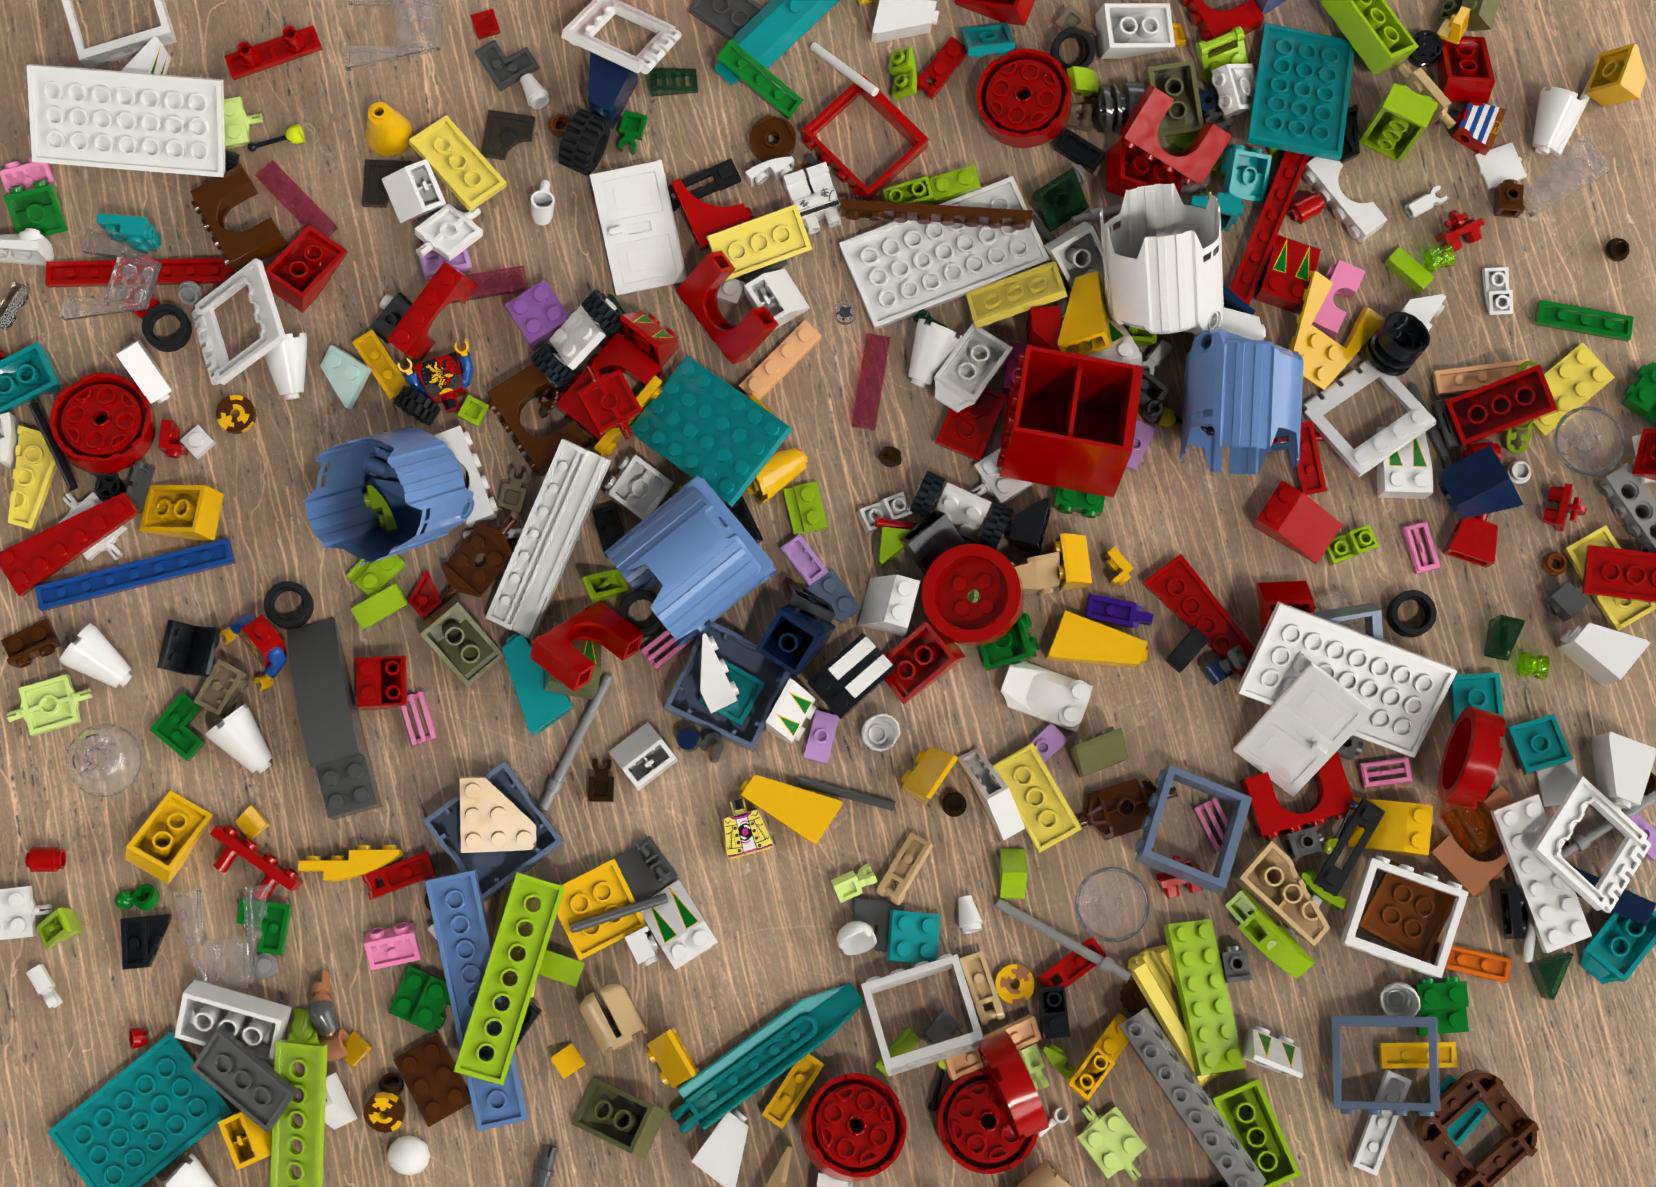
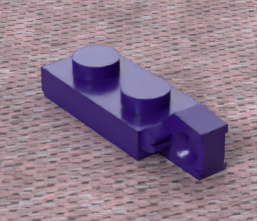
(1116, 612)

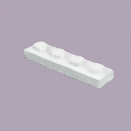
(1380, 1127)

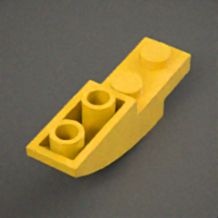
(360, 863)
(1099, 1059)

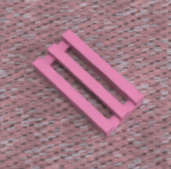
(1412, 550)
(670, 655)
(423, 738)
(1364, 775)
(1214, 802)

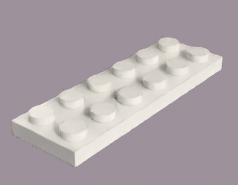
(1547, 897)

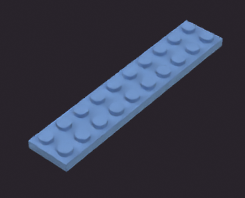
(464, 954)

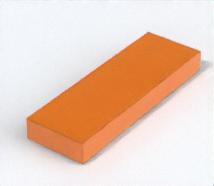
(1477, 963)

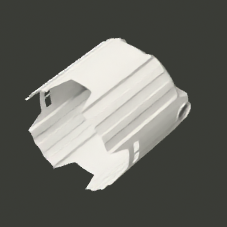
(1164, 262)

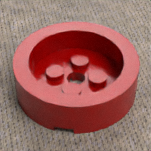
(1032, 119)
(113, 443)
(957, 574)
(1471, 757)
(1012, 1085)
(828, 1134)
(964, 1136)

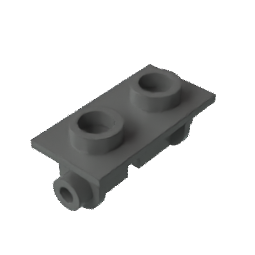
(138, 483)

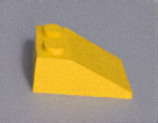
(182, 511)
(928, 774)
(1401, 830)
(168, 837)
(672, 1058)

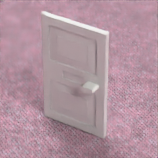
(638, 228)
(1303, 729)

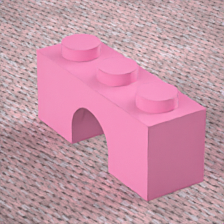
(1345, 281)

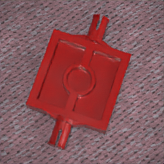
(610, 402)

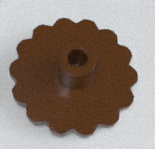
(548, 402)
(1133, 997)

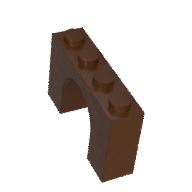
(216, 200)
(509, 401)

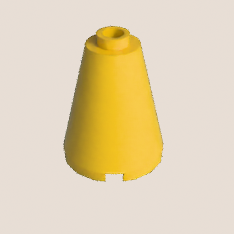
(387, 130)
(777, 473)

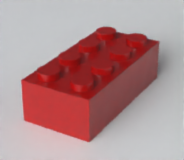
(1501, 405)

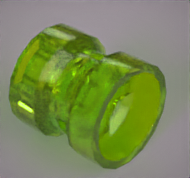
(1439, 258)
(1533, 666)

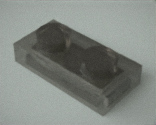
(13, 300)

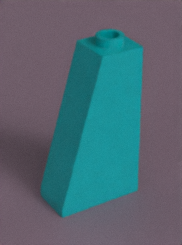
(538, 706)

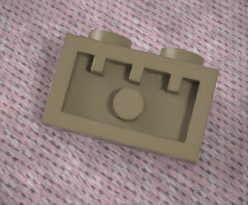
(222, 689)

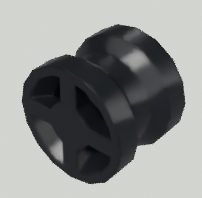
(105, 485)

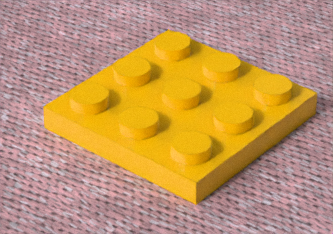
(593, 894)

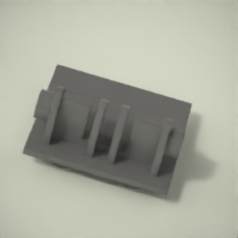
(645, 869)

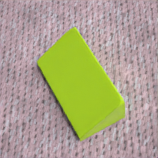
(1409, 270)
(903, 1044)

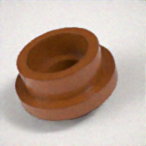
(555, 121)
(1559, 559)

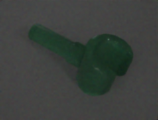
(924, 314)

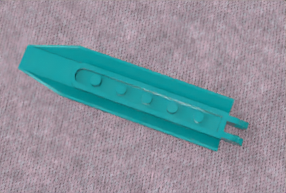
(776, 30)
(765, 1055)

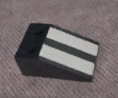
(851, 676)

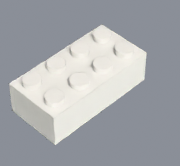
(248, 1018)

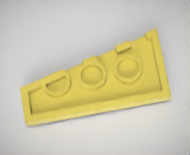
(31, 478)

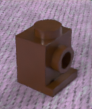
(1504, 204)

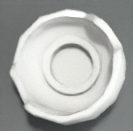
(880, 732)
(856, 938)
(1399, 1000)
(408, 1155)

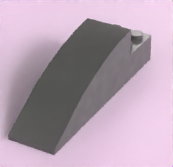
(331, 720)

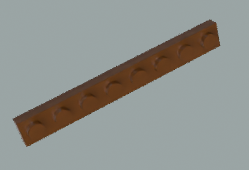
(930, 213)

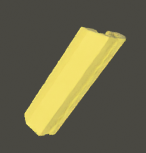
(1156, 981)

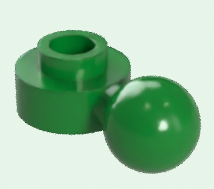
(144, 897)

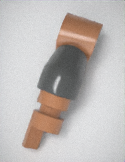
(325, 1021)

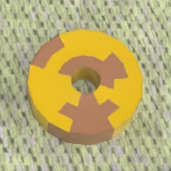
(1025, 987)

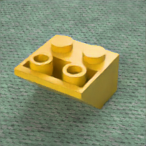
(1074, 561)
(245, 1140)

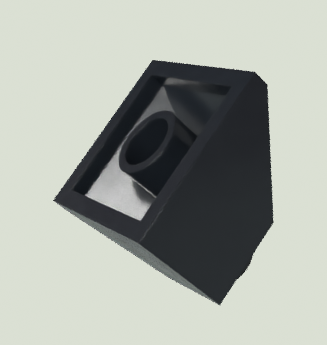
(1030, 527)

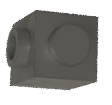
(1565, 600)

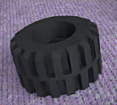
(584, 142)

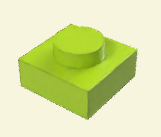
(473, 411)

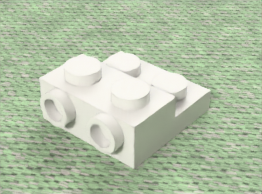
(1235, 87)
(637, 486)

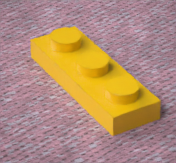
(381, 363)
(1415, 1055)
(792, 1090)

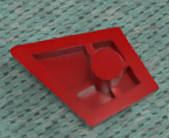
(425, 596)

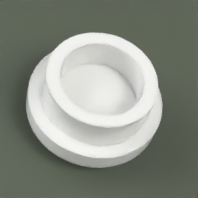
(1519, 472)

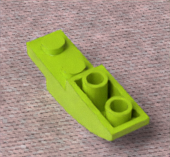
(935, 189)
(1267, 936)

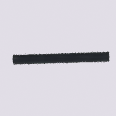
(53, 446)

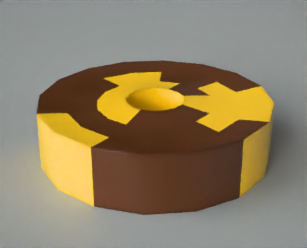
(243, 422)
(384, 1102)

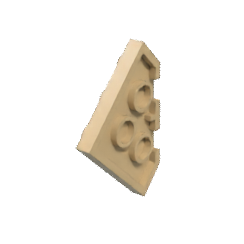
(491, 819)

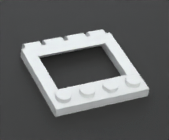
(599, 12)
(209, 333)
(1387, 440)
(1622, 865)

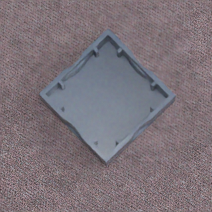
(740, 652)
(499, 868)

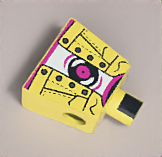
(745, 832)

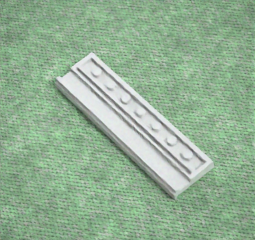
(548, 539)

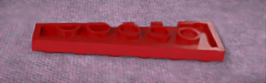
(49, 551)
(1196, 606)

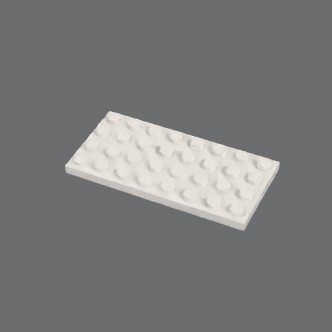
(126, 120)
(926, 265)
(1391, 680)

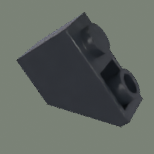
(1053, 1012)

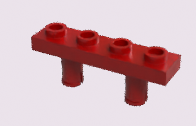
(273, 52)
(249, 850)

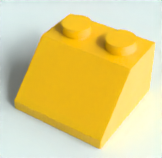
(1617, 76)

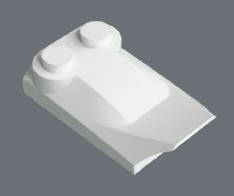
(26, 248)
(970, 368)
(1046, 695)

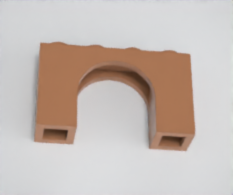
(1462, 868)

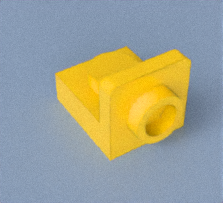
(1454, 28)
(1118, 563)

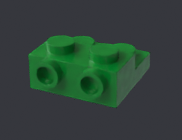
(36, 208)
(1642, 394)
(1075, 501)
(1012, 647)
(421, 1000)
(1446, 1002)

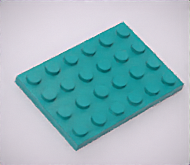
(1301, 92)
(710, 430)
(141, 1119)

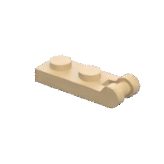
(904, 868)
(981, 987)

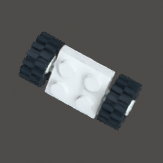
(577, 338)
(963, 509)

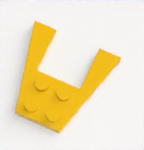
(1322, 354)

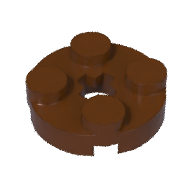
(777, 128)

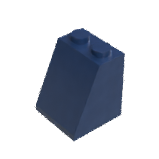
(609, 88)
(1478, 485)
(794, 639)

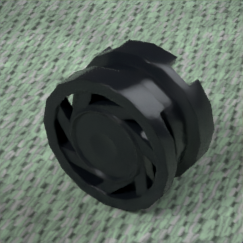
(1429, 48)

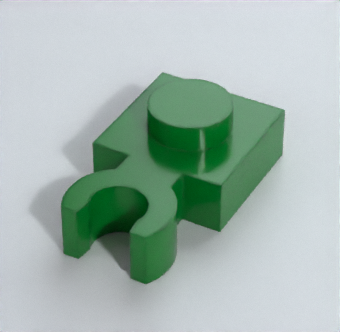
(632, 128)

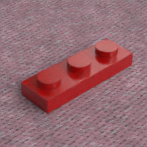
(1309, 468)

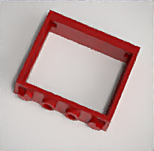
(890, 113)

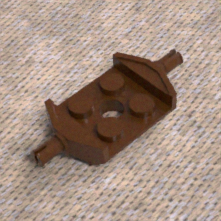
(461, 568)
(1104, 810)

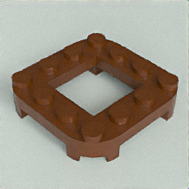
(1503, 1156)

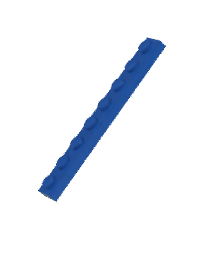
(134, 575)

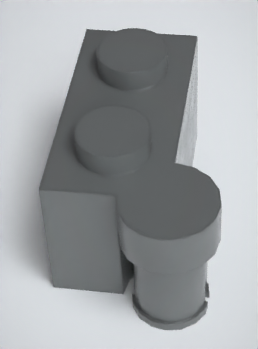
(1151, 397)

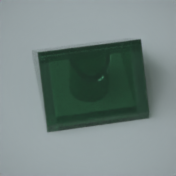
(1059, 200)

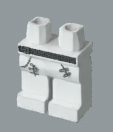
(815, 206)

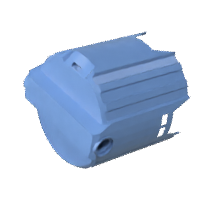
(1248, 397)
(412, 474)
(695, 555)

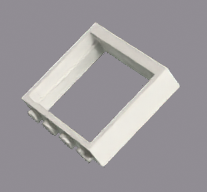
(120, 47)
(1348, 937)
(933, 1052)

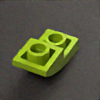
(903, 68)
(1083, 81)
(377, 503)
(1351, 545)
(379, 606)
(1328, 899)
(561, 968)
(1055, 1057)

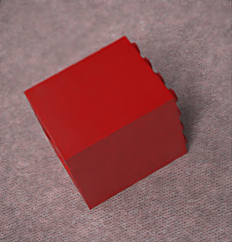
(1070, 421)

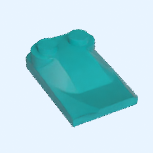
(26, 377)
(1618, 948)

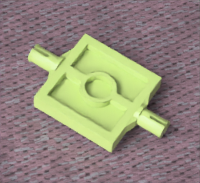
(238, 123)
(49, 705)
(1111, 1142)

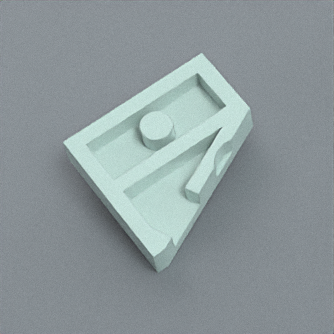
(345, 374)

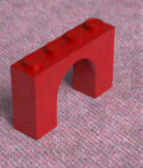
(1216, 23)
(1142, 132)
(700, 295)
(412, 330)
(615, 355)
(596, 624)
(1270, 817)

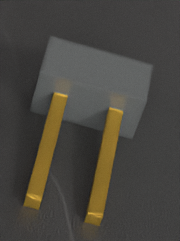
(810, 159)

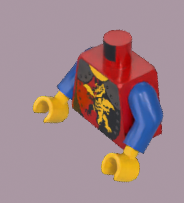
(442, 377)
(262, 642)

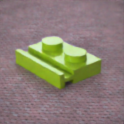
(805, 508)
(376, 575)

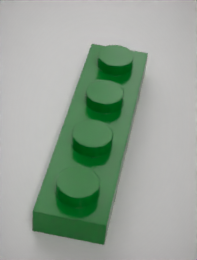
(759, 79)
(1584, 320)

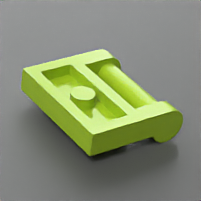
(1230, 55)

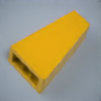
(1086, 317)
(1093, 643)
(794, 807)

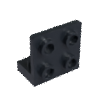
(188, 649)
(1513, 913)

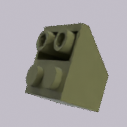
(1481, 13)
(1100, 752)

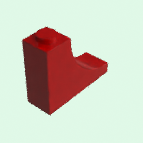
(706, 218)

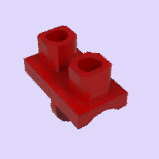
(1469, 228)
(1563, 496)
(1170, 883)

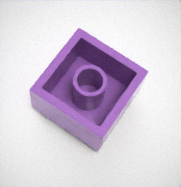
(537, 314)

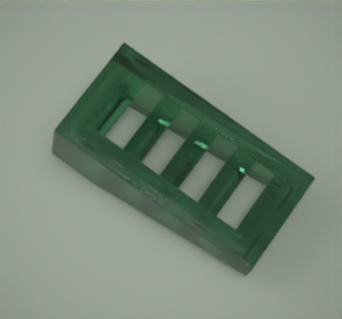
(664, 89)

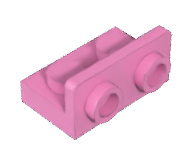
(25, 174)
(392, 945)

